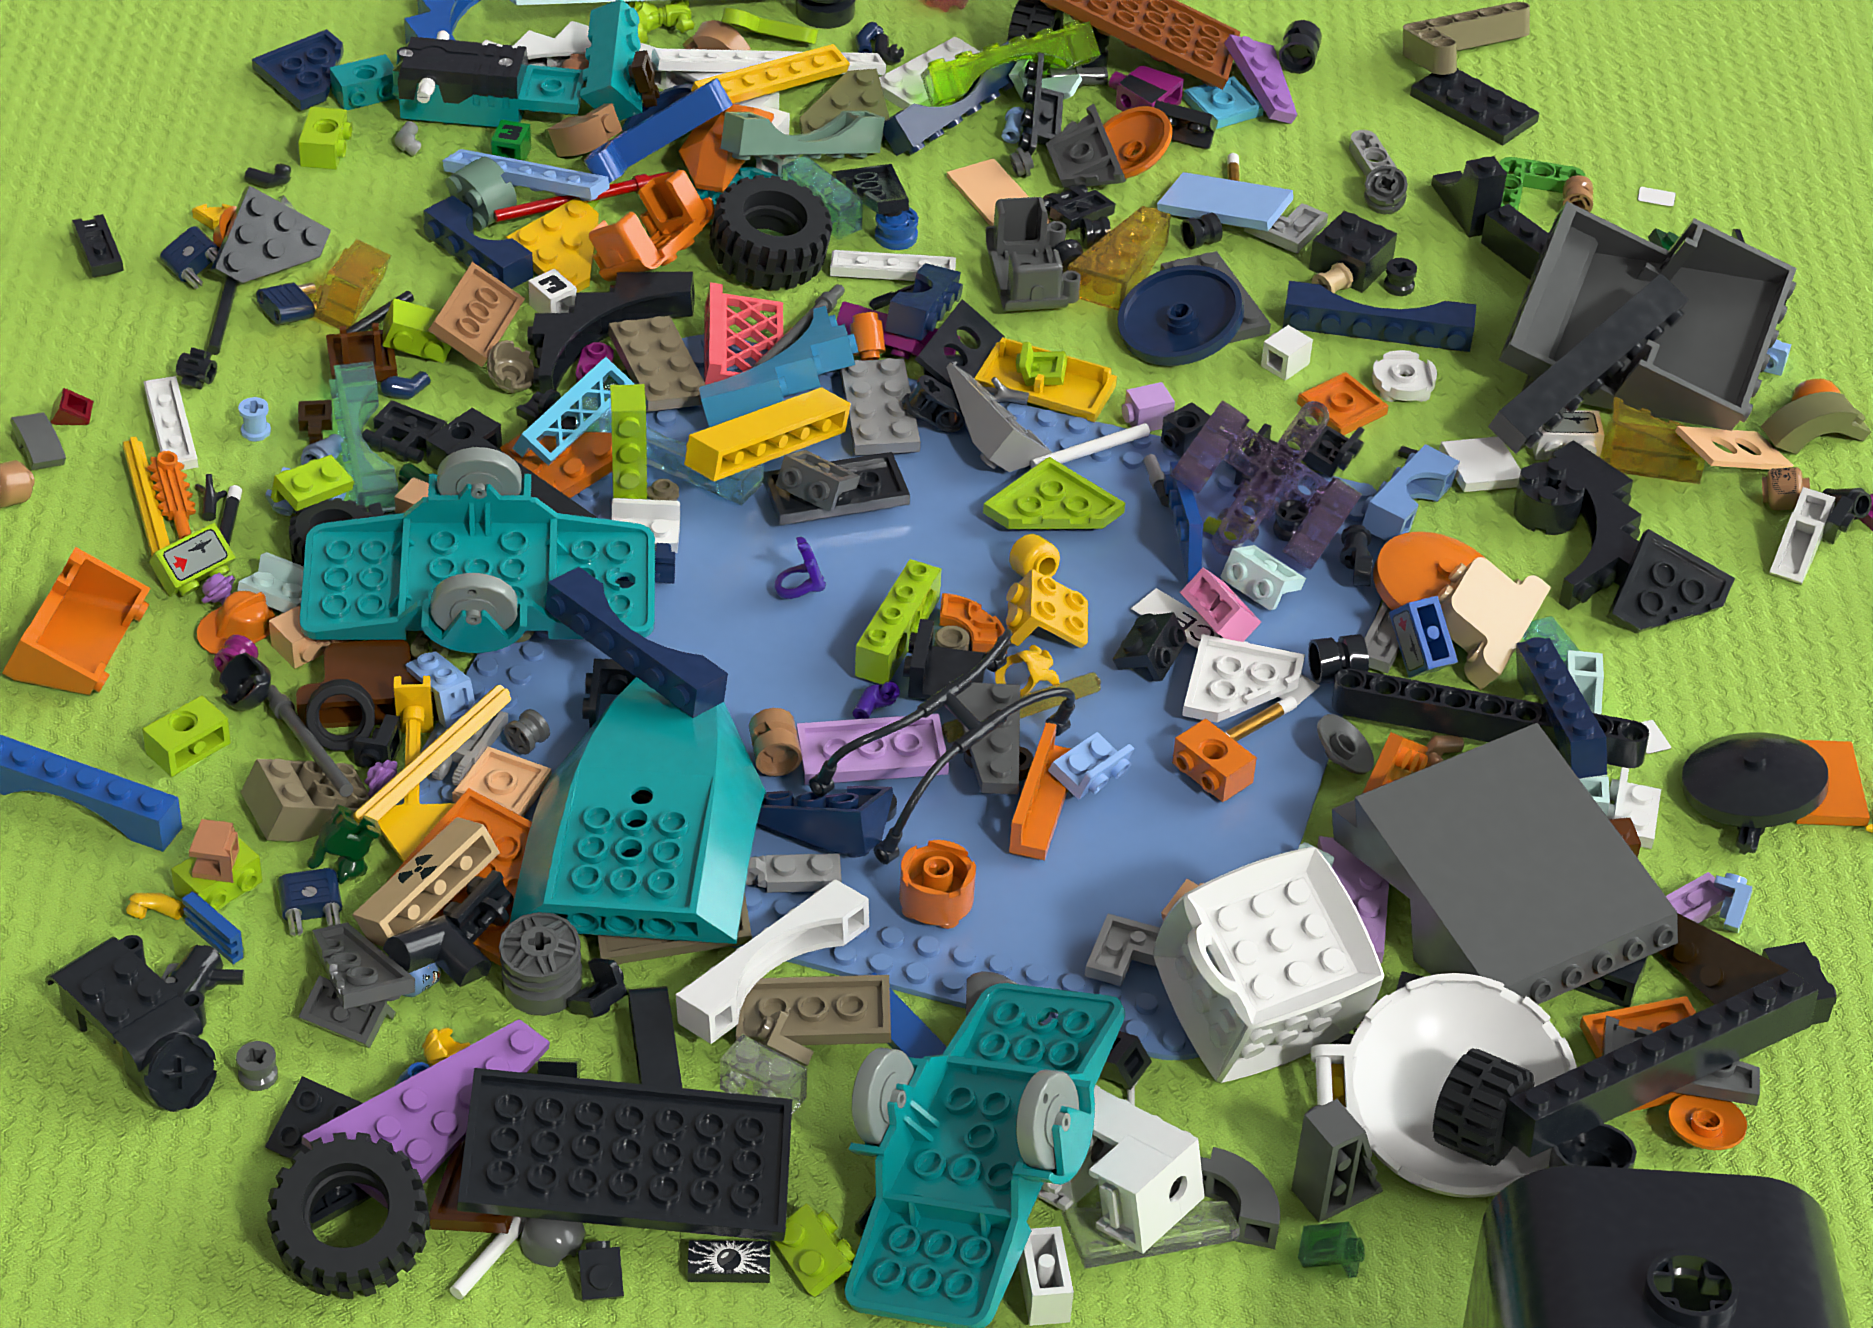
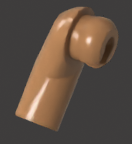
(1442, 744)

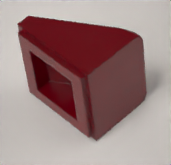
(71, 409)

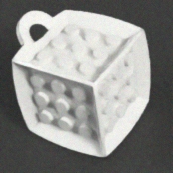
(1267, 963)

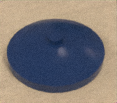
(1180, 315)

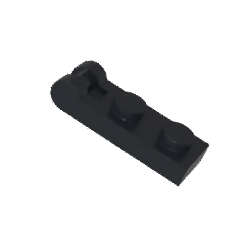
(98, 246)

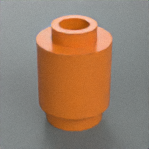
(868, 335)

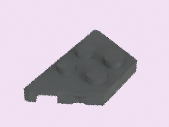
(1085, 153)

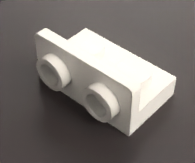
(658, 515)
(1636, 802)

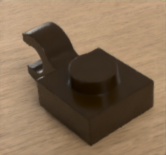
(314, 418)

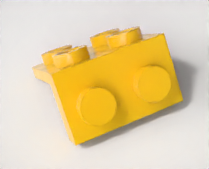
(1046, 604)

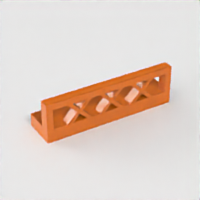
(1039, 801)

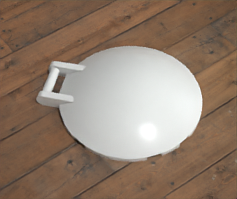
(1405, 1057)

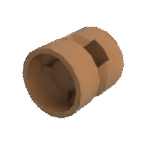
(775, 742)

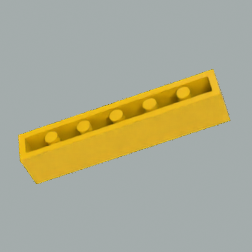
(766, 434)

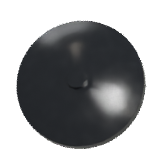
(1755, 779)

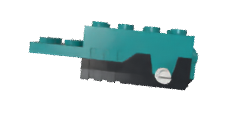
(478, 83)

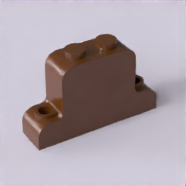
(368, 664)

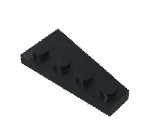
(877, 187)

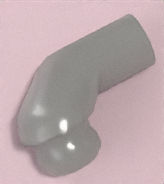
(406, 139)

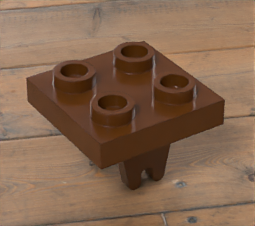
(361, 347)

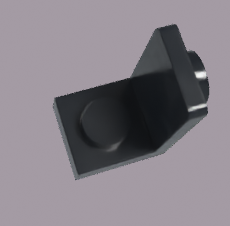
(607, 678)

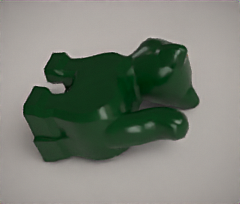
(345, 839)

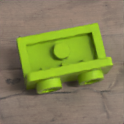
(311, 483)
(815, 1249)

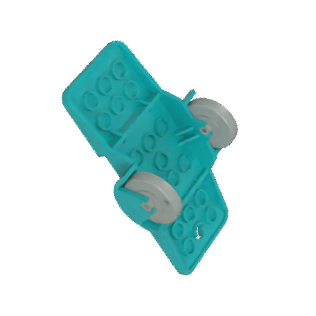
(469, 563)
(969, 1147)

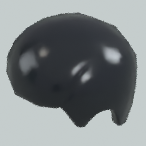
(245, 682)

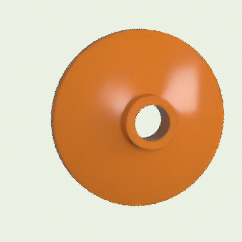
(1707, 1122)

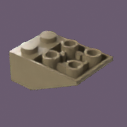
(296, 797)

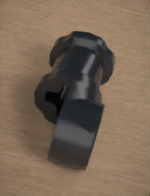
(1356, 555)

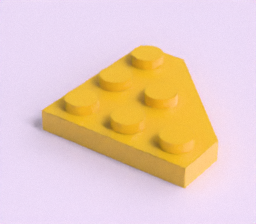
(562, 241)

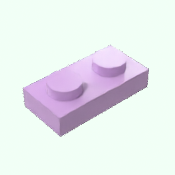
(1698, 898)

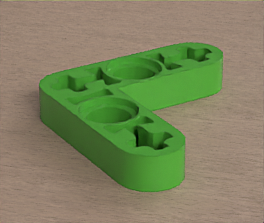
(1527, 173)

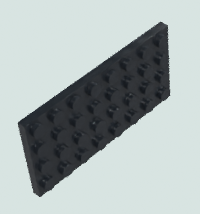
(626, 1155)

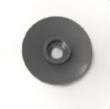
(1345, 744)

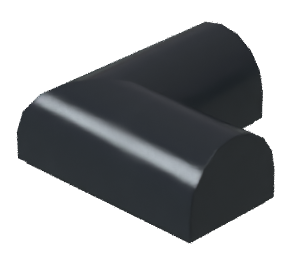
(439, 943)

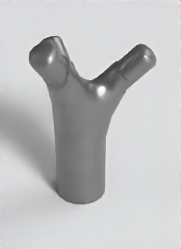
(1006, 394)

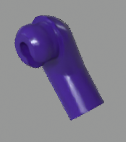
(875, 697)

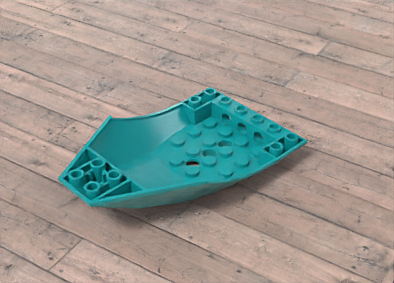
(694, 837)

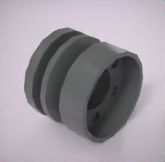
(540, 963)

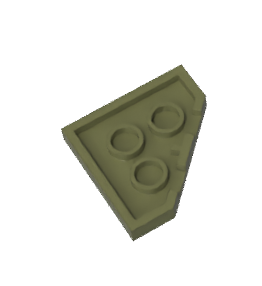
(852, 92)

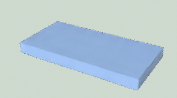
(1232, 201)

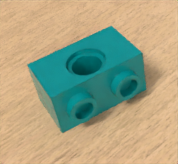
(362, 82)

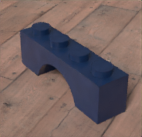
(451, 227)
(932, 297)

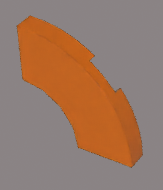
(967, 614)

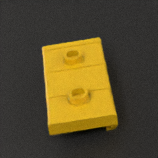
(1081, 395)

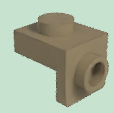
(770, 1036)

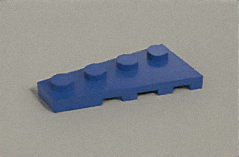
(1187, 521)

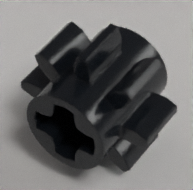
(196, 368)

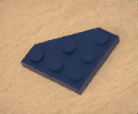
(302, 68)

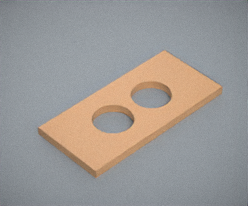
(1702, 442)

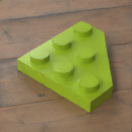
(1053, 499)

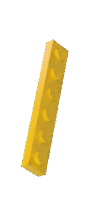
(780, 73)

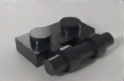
(1077, 203)
(406, 424)

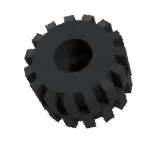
(1474, 1105)

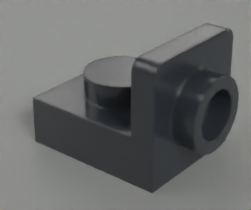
(382, 746)

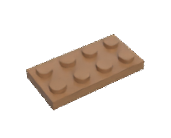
(476, 314)

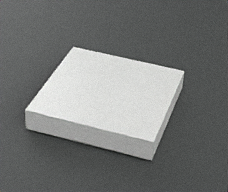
(1483, 464)

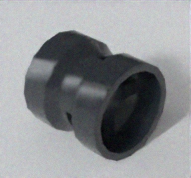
(1203, 230)

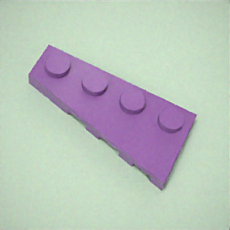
(1264, 75)

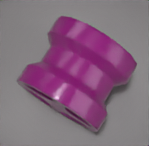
(233, 646)

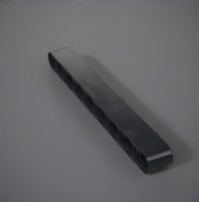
(1468, 712)

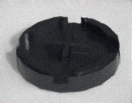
(178, 1071)

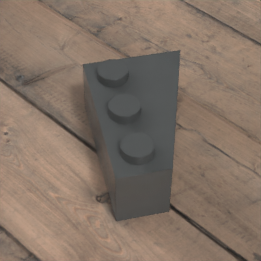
(1333, 1162)

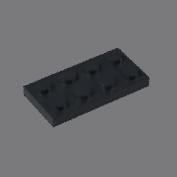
(1475, 105)
(878, 488)

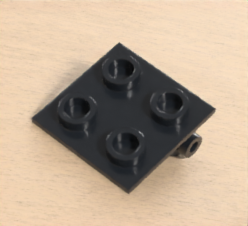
(307, 1110)

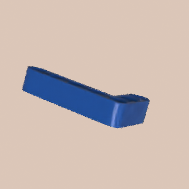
(658, 130)

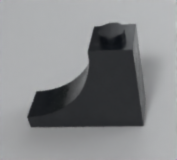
(1472, 192)

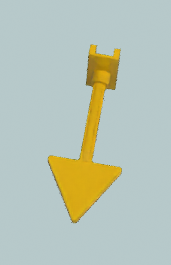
(411, 822)

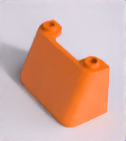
(78, 627)

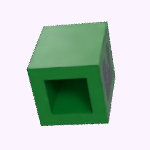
(511, 140)

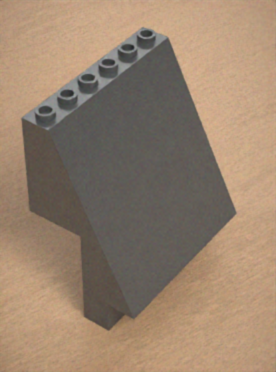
(1696, 369)
(1510, 869)

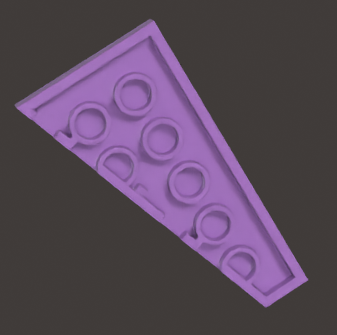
(431, 1109)

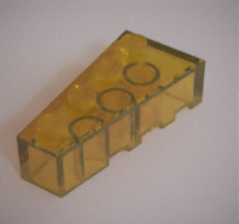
(1122, 257)

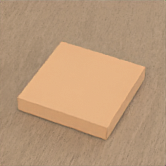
(505, 780)

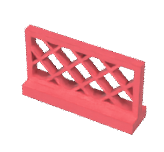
(720, 337)

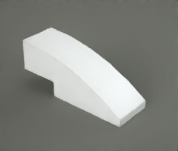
(1802, 535)

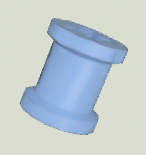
(254, 418)

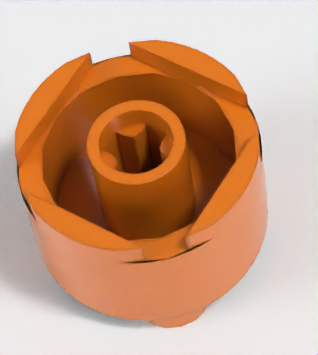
(937, 883)

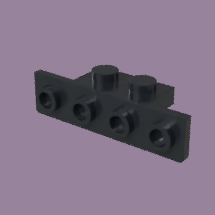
(1042, 109)

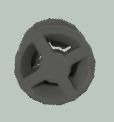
(527, 731)
(257, 1065)

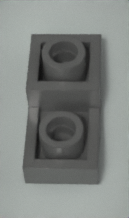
(39, 440)

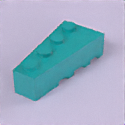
(612, 50)

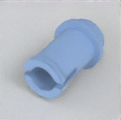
(1012, 129)

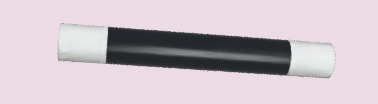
(230, 512)

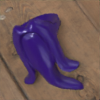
(810, 565)

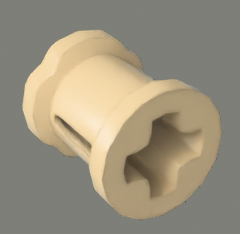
(1337, 278)

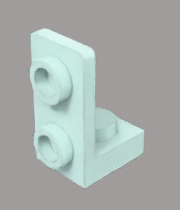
(1063, 84)

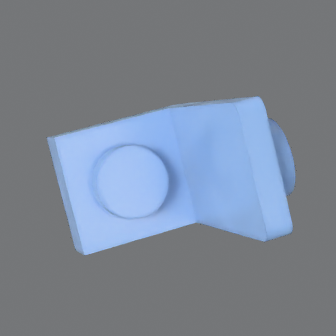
(450, 686)

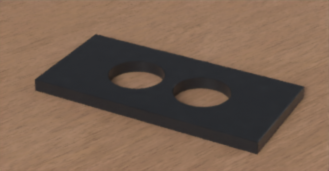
(966, 319)

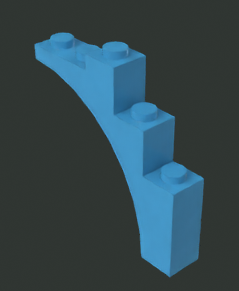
(794, 370)

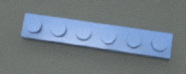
(536, 176)

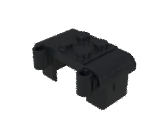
(125, 999)

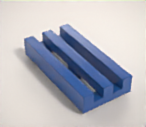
(213, 927)

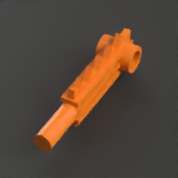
(172, 490)

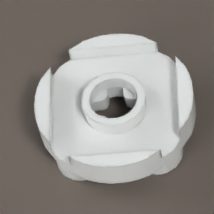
(1417, 384)

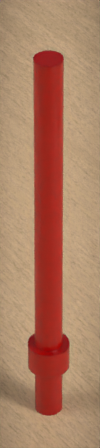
(554, 202)

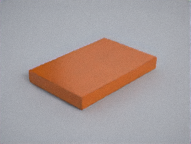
(1845, 797)

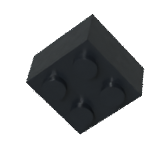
(1356, 244)

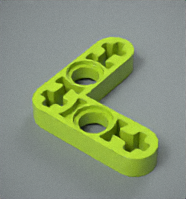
(748, 22)

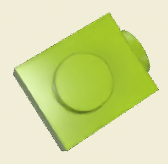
(1049, 364)

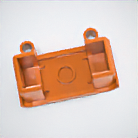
(671, 219)

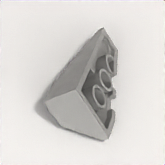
(993, 427)

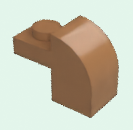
(716, 36)
(585, 133)

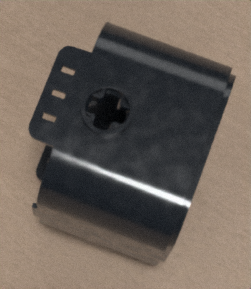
(1653, 1253)

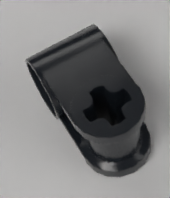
(936, 403)

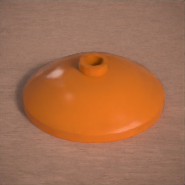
(1139, 138)

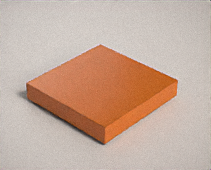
(1347, 403)

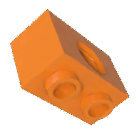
(1214, 760)

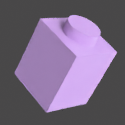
(1147, 405)

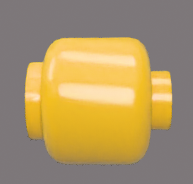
(1034, 553)

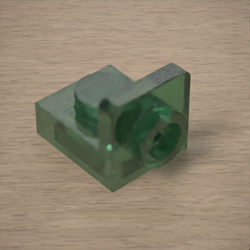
(1331, 1245)

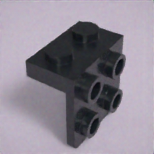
(933, 666)

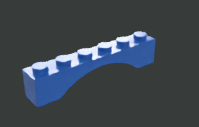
(133, 808)

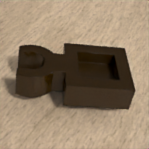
(643, 74)

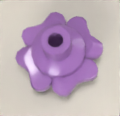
(217, 588)
(379, 775)

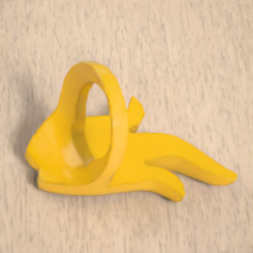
(1038, 664)

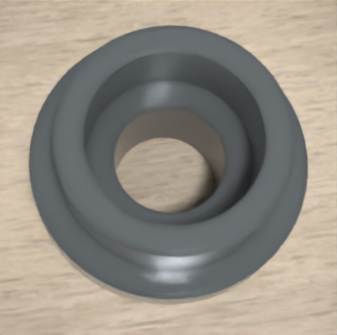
(1021, 162)

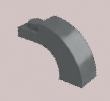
(1247, 1193)

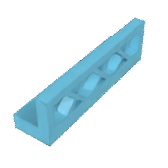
(550, 422)

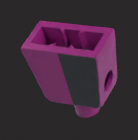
(1144, 87)

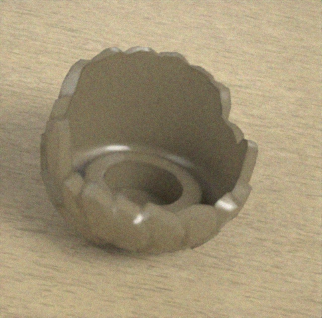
(510, 367)

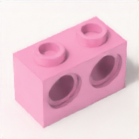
(1220, 606)

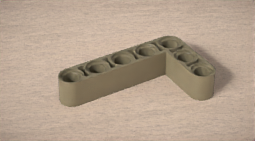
(1436, 40)

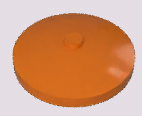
(1418, 566)

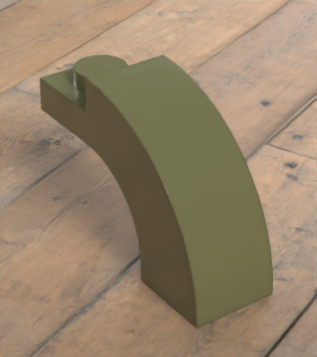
(1811, 417)

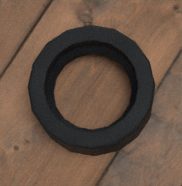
(340, 687)

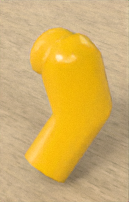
(156, 901)

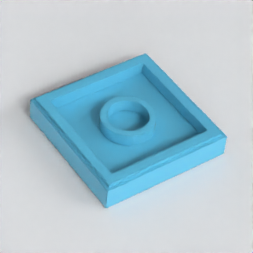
(1228, 105)

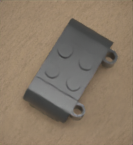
(1025, 259)

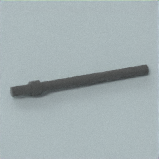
(826, 299)
(285, 710)

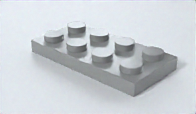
(876, 411)

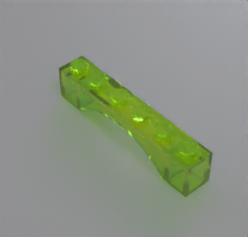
(1065, 48)

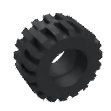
(1032, 17)
(316, 514)

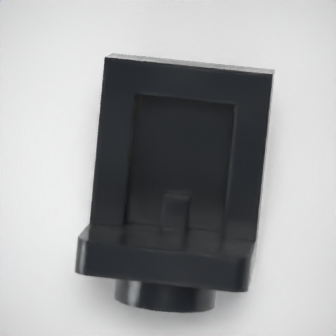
(1839, 520)
(603, 992)
(600, 1271)

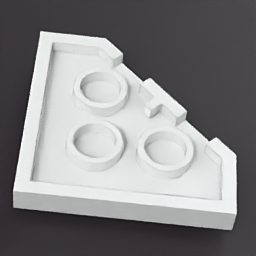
(1237, 677)

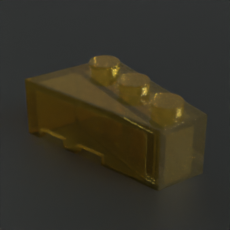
(350, 284)

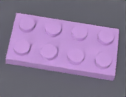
(897, 755)

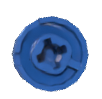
(897, 231)

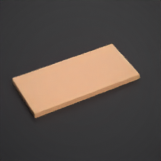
(985, 184)

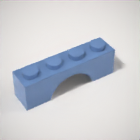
(1424, 476)

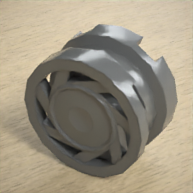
(1385, 188)

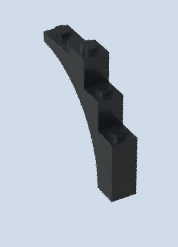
(636, 296)
(1610, 523)

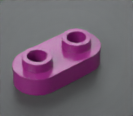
(591, 356)

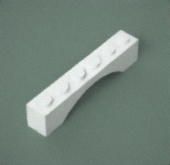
(824, 920)

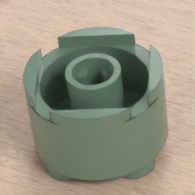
(482, 190)

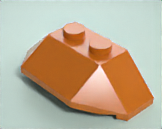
(702, 152)

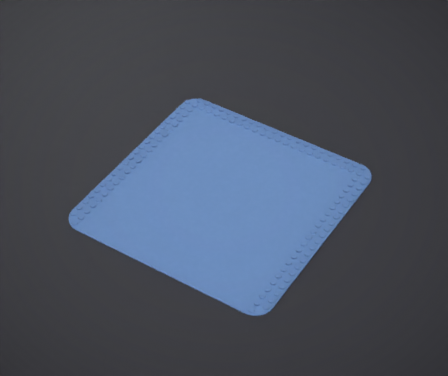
(1111, 848)

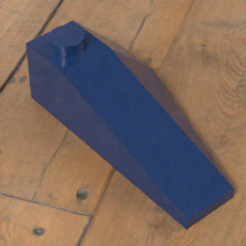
(834, 822)

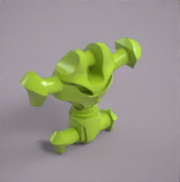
(672, 14)

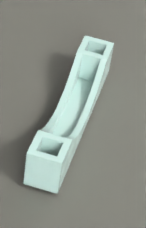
(1588, 675)

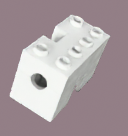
(1143, 1170)

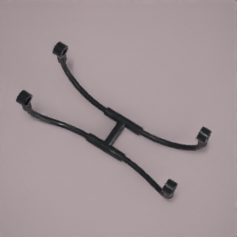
(992, 660)

